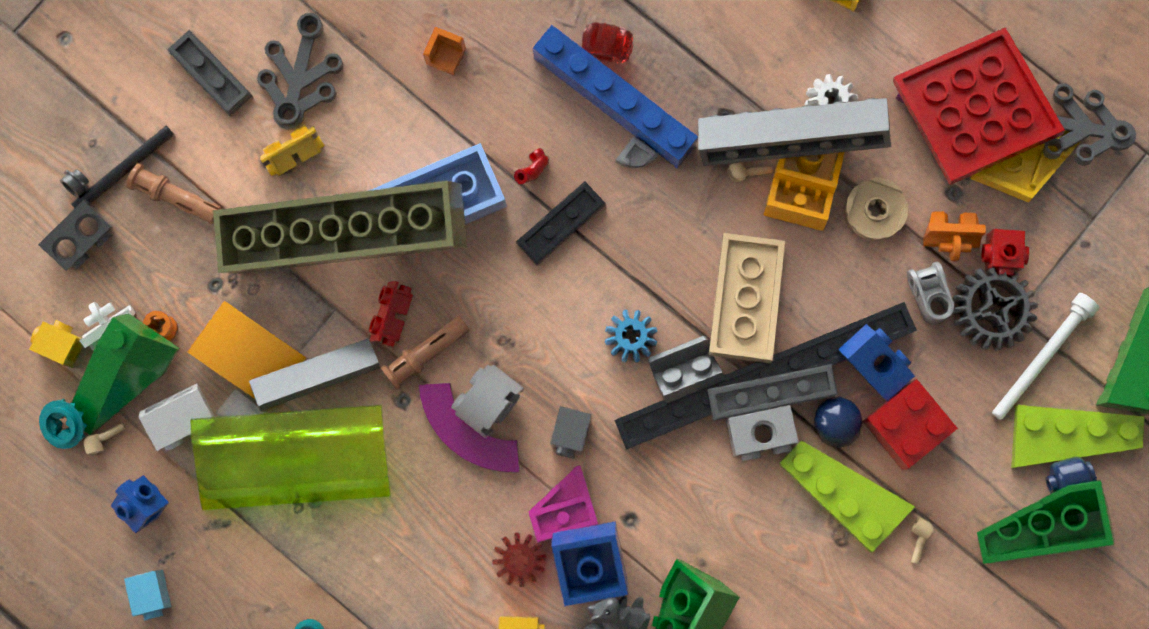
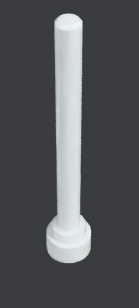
(1082, 308)

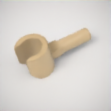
(739, 173)
(93, 443)
(924, 530)

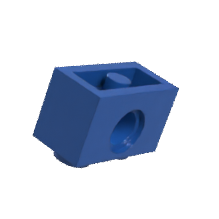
(887, 376)

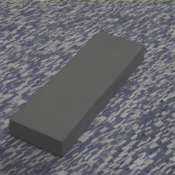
(209, 73)

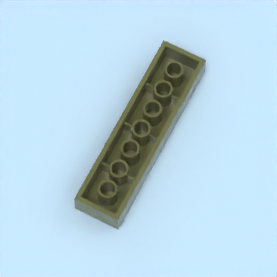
(340, 228)

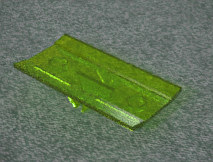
(290, 457)

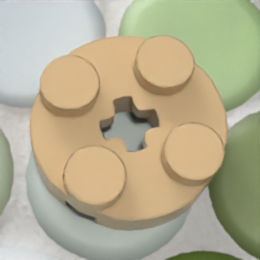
(892, 202)

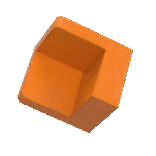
(444, 50)

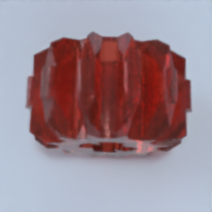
(608, 42)
(512, 568)

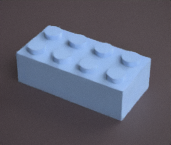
(472, 170)

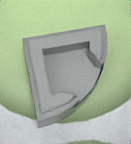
(636, 154)

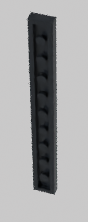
(820, 351)

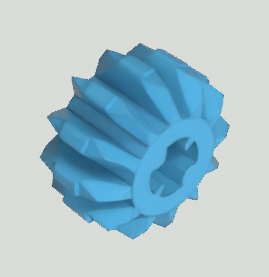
(624, 344)

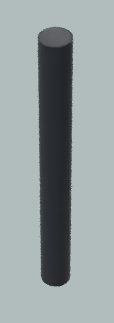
(125, 166)

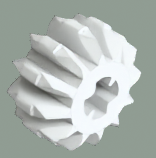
(822, 90)

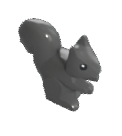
(617, 615)

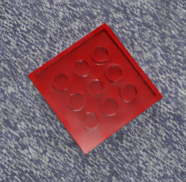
(978, 106)

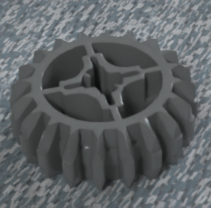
(997, 319)

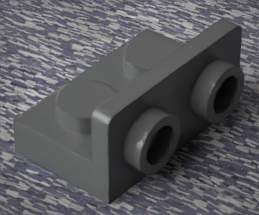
(685, 369)

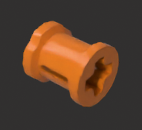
(169, 328)

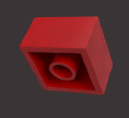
(910, 424)

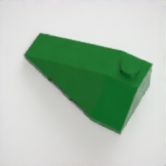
(120, 368)
(1051, 525)
(693, 600)

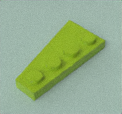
(1060, 434)
(850, 498)

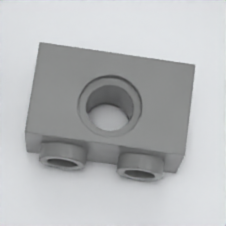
(779, 423)

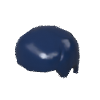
(838, 421)

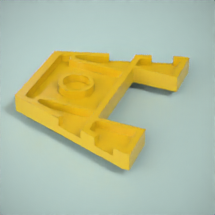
(1024, 173)

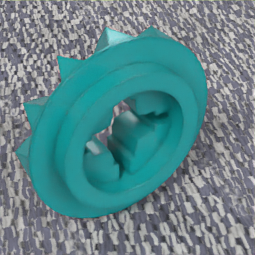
(52, 425)

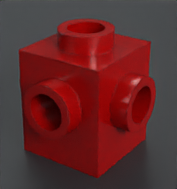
(1005, 251)

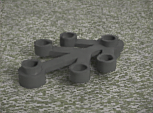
(299, 76)
(1082, 127)

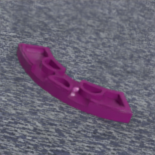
(460, 437)

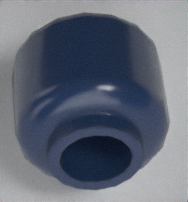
(1069, 472)

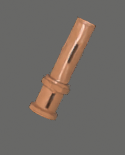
(160, 189)
(413, 360)

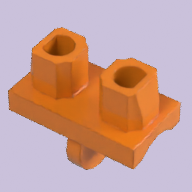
(954, 237)

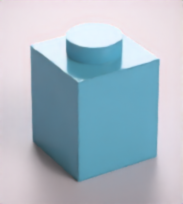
(148, 594)

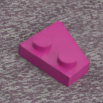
(564, 507)

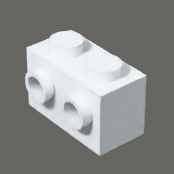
(170, 418)

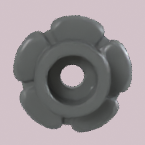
(75, 182)

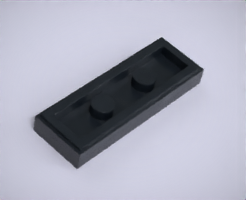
(560, 223)

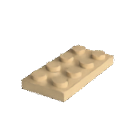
(747, 298)

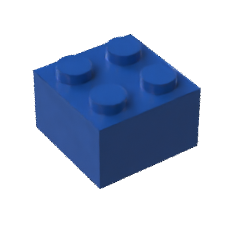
(589, 563)

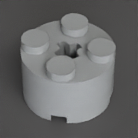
(488, 399)

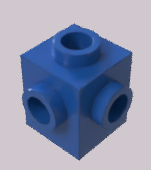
(138, 503)

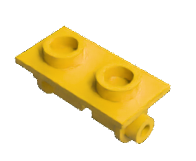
(281, 154)

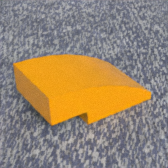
(804, 189)
(241, 348)

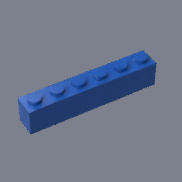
(614, 96)

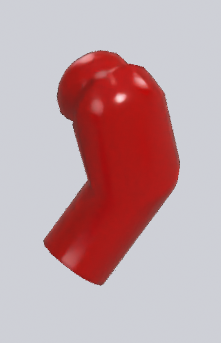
(533, 171)

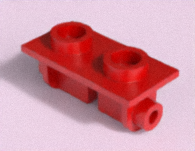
(392, 302)

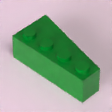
(1129, 379)

